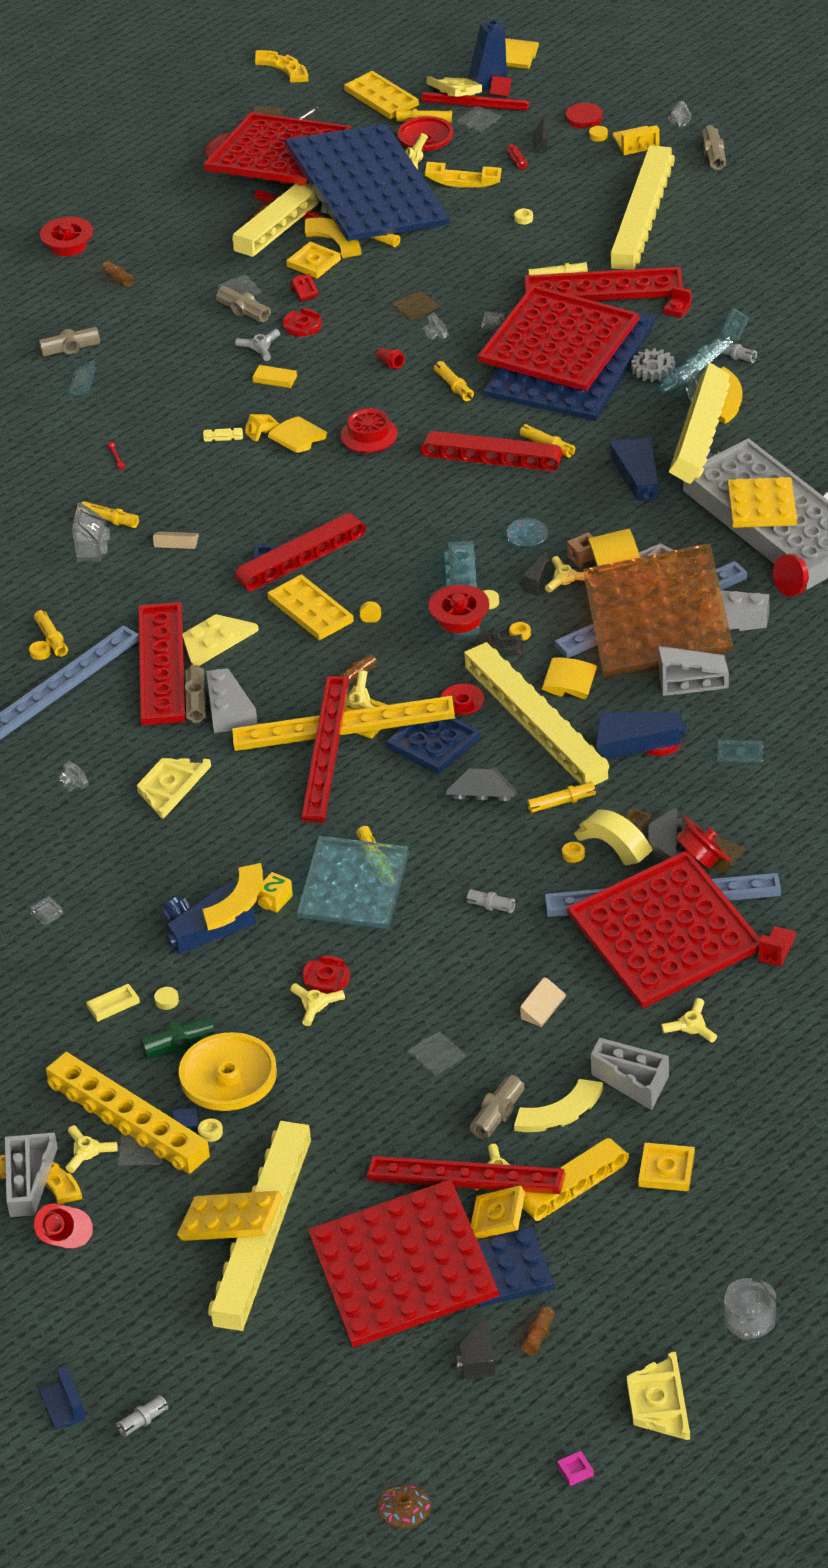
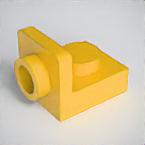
(259, 423)

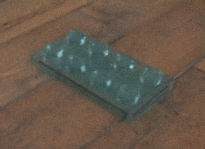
(694, 364)

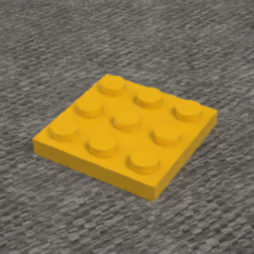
(762, 502)

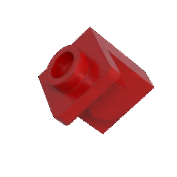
(304, 287)
(678, 303)

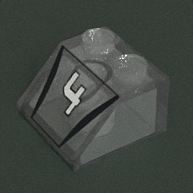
(89, 534)

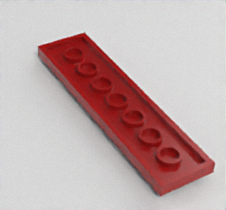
(611, 284)
(161, 664)

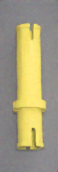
(567, 268)

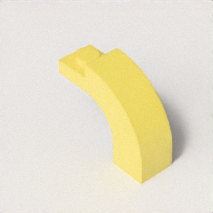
(618, 833)

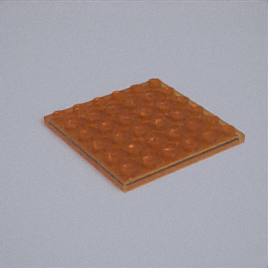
(656, 602)

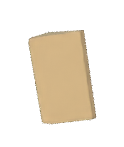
(175, 540)
(541, 1003)

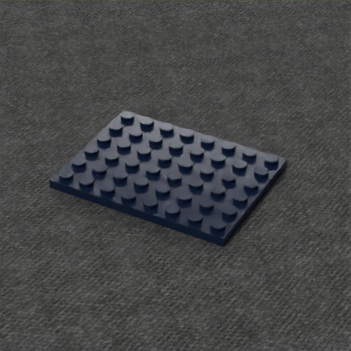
(367, 182)
(566, 400)

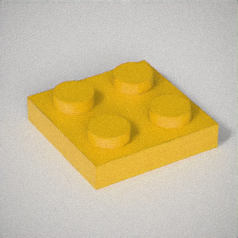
(313, 260)
(666, 1166)
(497, 1212)

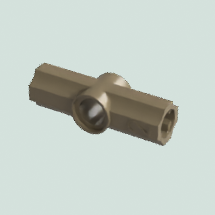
(713, 147)
(243, 304)
(69, 341)
(195, 694)
(497, 1107)

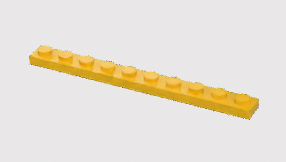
(353, 722)

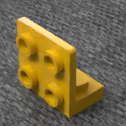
(637, 139)

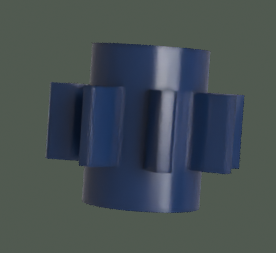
(174, 908)

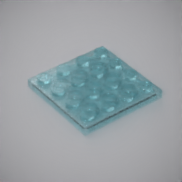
(353, 882)

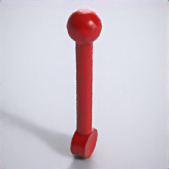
(120, 465)

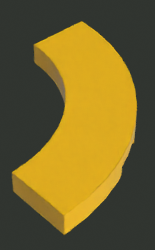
(286, 63)
(327, 228)
(733, 399)
(239, 900)
(58, 1182)

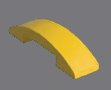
(455, 178)

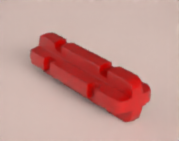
(517, 156)

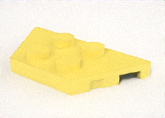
(455, 86)
(215, 636)
(170, 783)
(659, 1399)

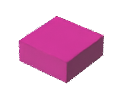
(575, 1468)

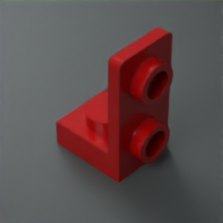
(775, 947)

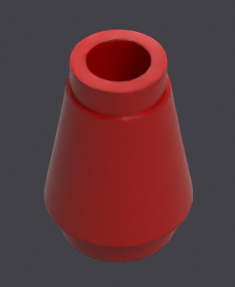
(391, 357)

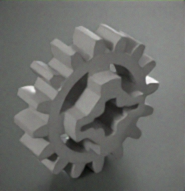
(652, 364)

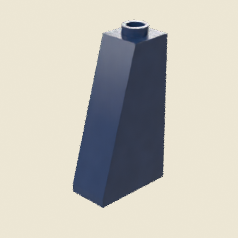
(489, 54)
(637, 466)
(637, 732)
(190, 928)

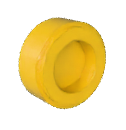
(598, 133)
(370, 612)
(520, 628)
(40, 650)
(573, 852)

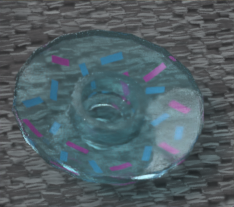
(527, 532)

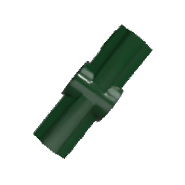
(177, 1037)

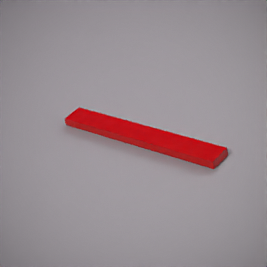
(325, 749)
(466, 1174)

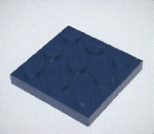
(434, 743)
(516, 1265)

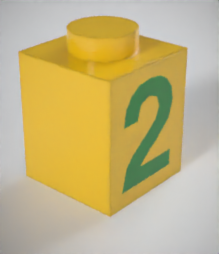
(275, 892)

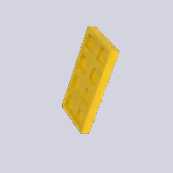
(381, 94)
(310, 607)
(230, 1215)

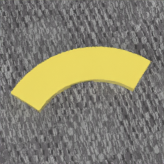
(562, 1112)

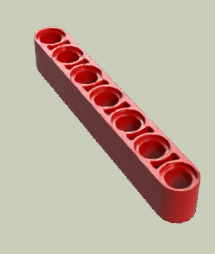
(491, 450)
(300, 551)

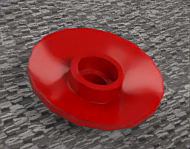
(465, 697)

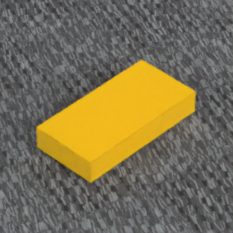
(274, 376)

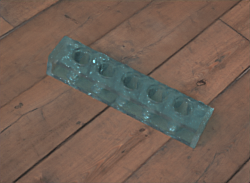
(461, 571)

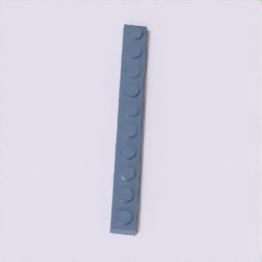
(586, 638)
(66, 679)
(732, 887)

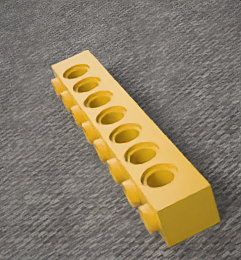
(128, 1113)

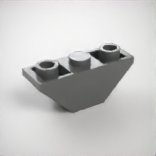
(481, 783)
(663, 836)

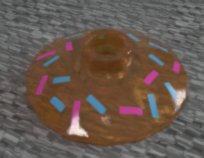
(404, 1514)

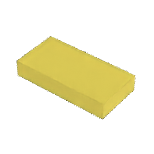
(112, 1002)

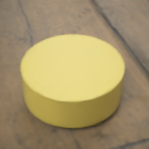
(523, 216)
(493, 598)
(166, 998)
(210, 1129)

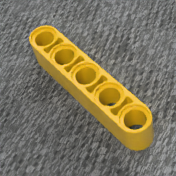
(580, 1176)

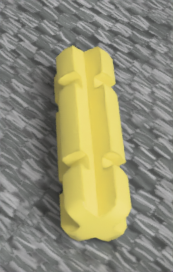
(223, 434)

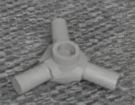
(259, 343)

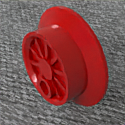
(66, 235)
(368, 431)
(459, 607)
(701, 843)

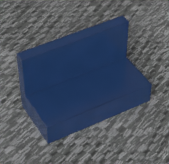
(63, 1400)

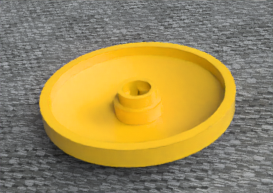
(227, 1071)

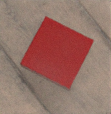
(500, 86)

